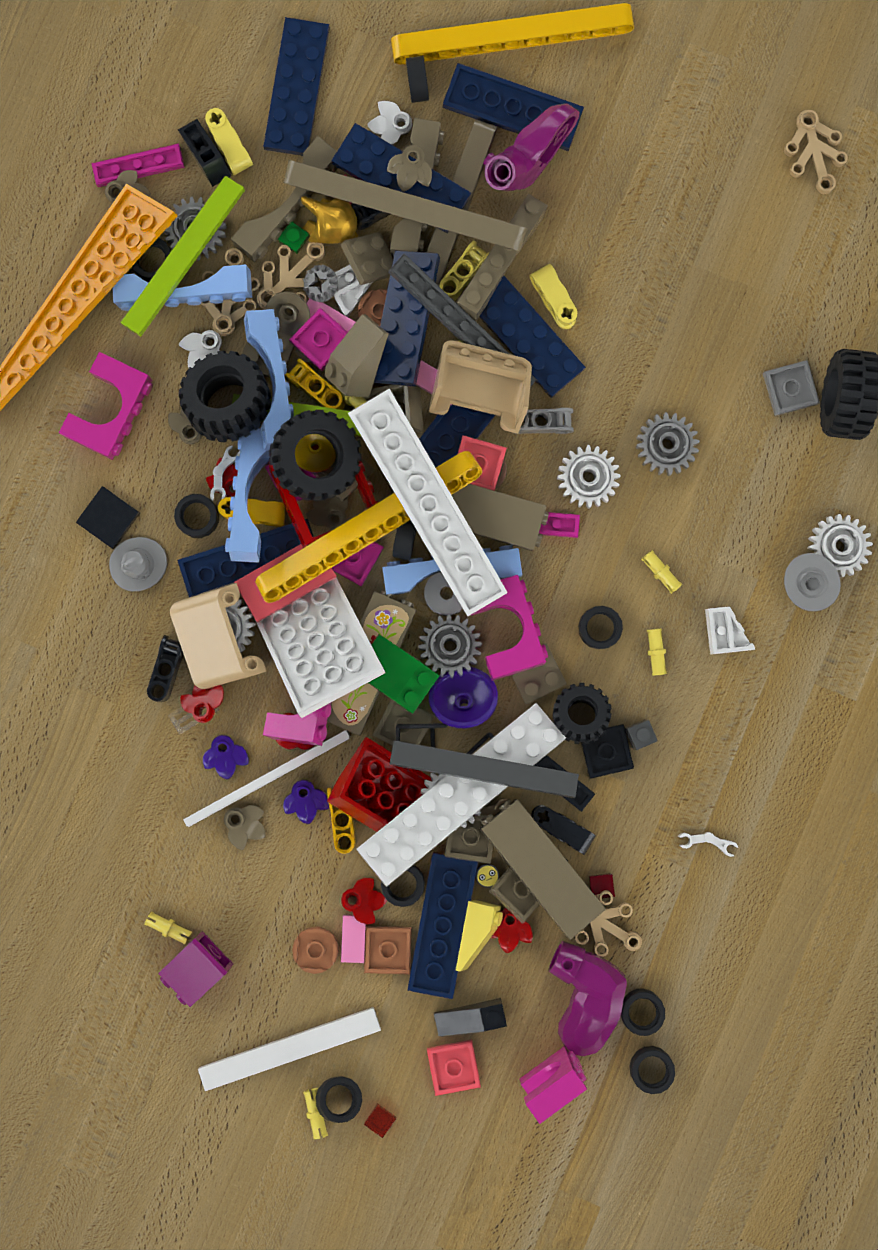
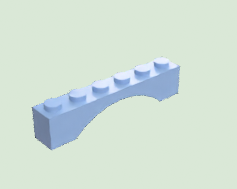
(228, 283)
(261, 333)
(245, 538)
(404, 577)

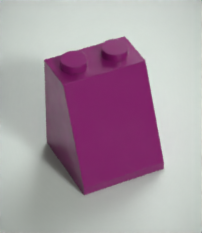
(195, 969)

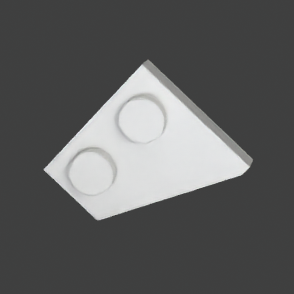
(349, 290)
(725, 632)

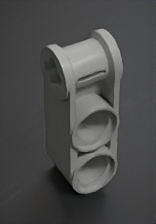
(554, 421)

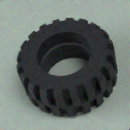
(208, 377)
(850, 394)
(345, 449)

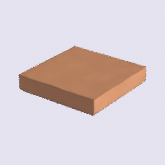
(387, 949)

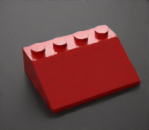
(375, 789)

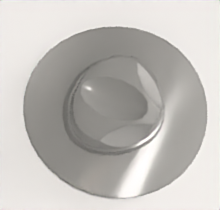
(138, 564)
(812, 582)

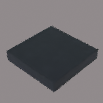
(107, 517)
(608, 753)

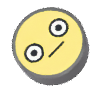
(487, 875)

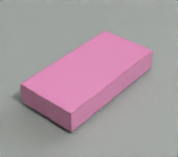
(352, 940)

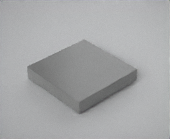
(791, 388)

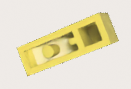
(479, 926)

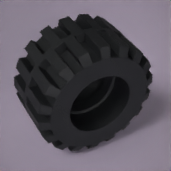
(586, 695)

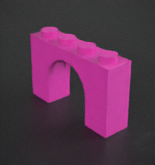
(107, 437)
(528, 651)
(293, 728)
(553, 1084)

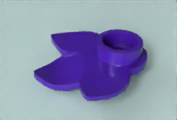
(225, 760)
(307, 804)

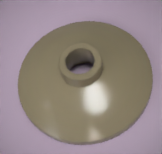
(289, 322)

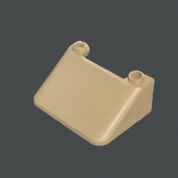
(482, 382)
(209, 638)

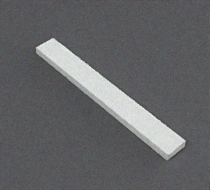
(267, 778)
(289, 1049)

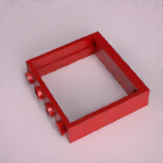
(364, 487)

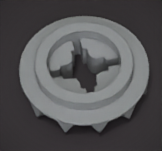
(328, 287)

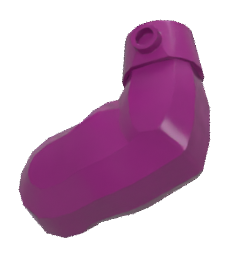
(532, 149)
(594, 1002)

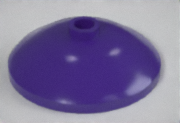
(472, 689)

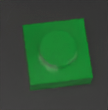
(294, 237)

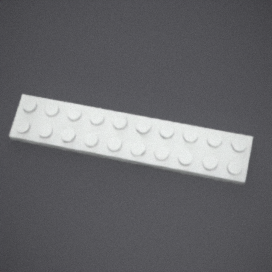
(427, 502)
(455, 798)

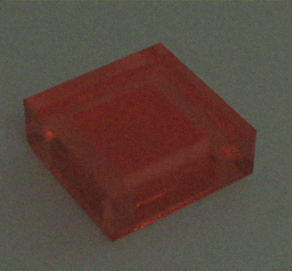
(380, 1120)

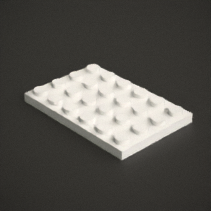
(320, 648)

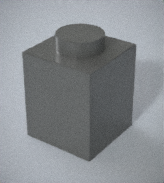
(641, 734)

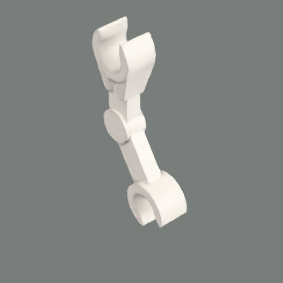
(218, 471)
(710, 838)

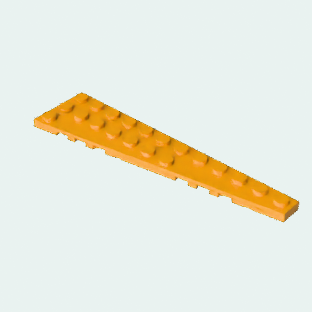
(110, 251)

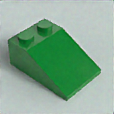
(405, 678)

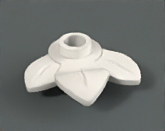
(387, 122)
(198, 347)

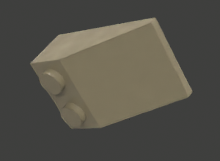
(357, 358)
(409, 401)

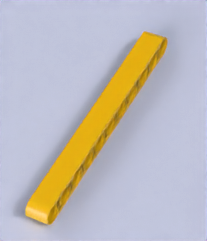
(513, 33)
(355, 534)

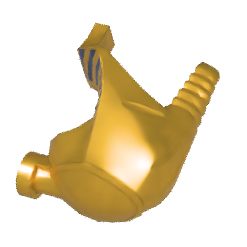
(334, 221)

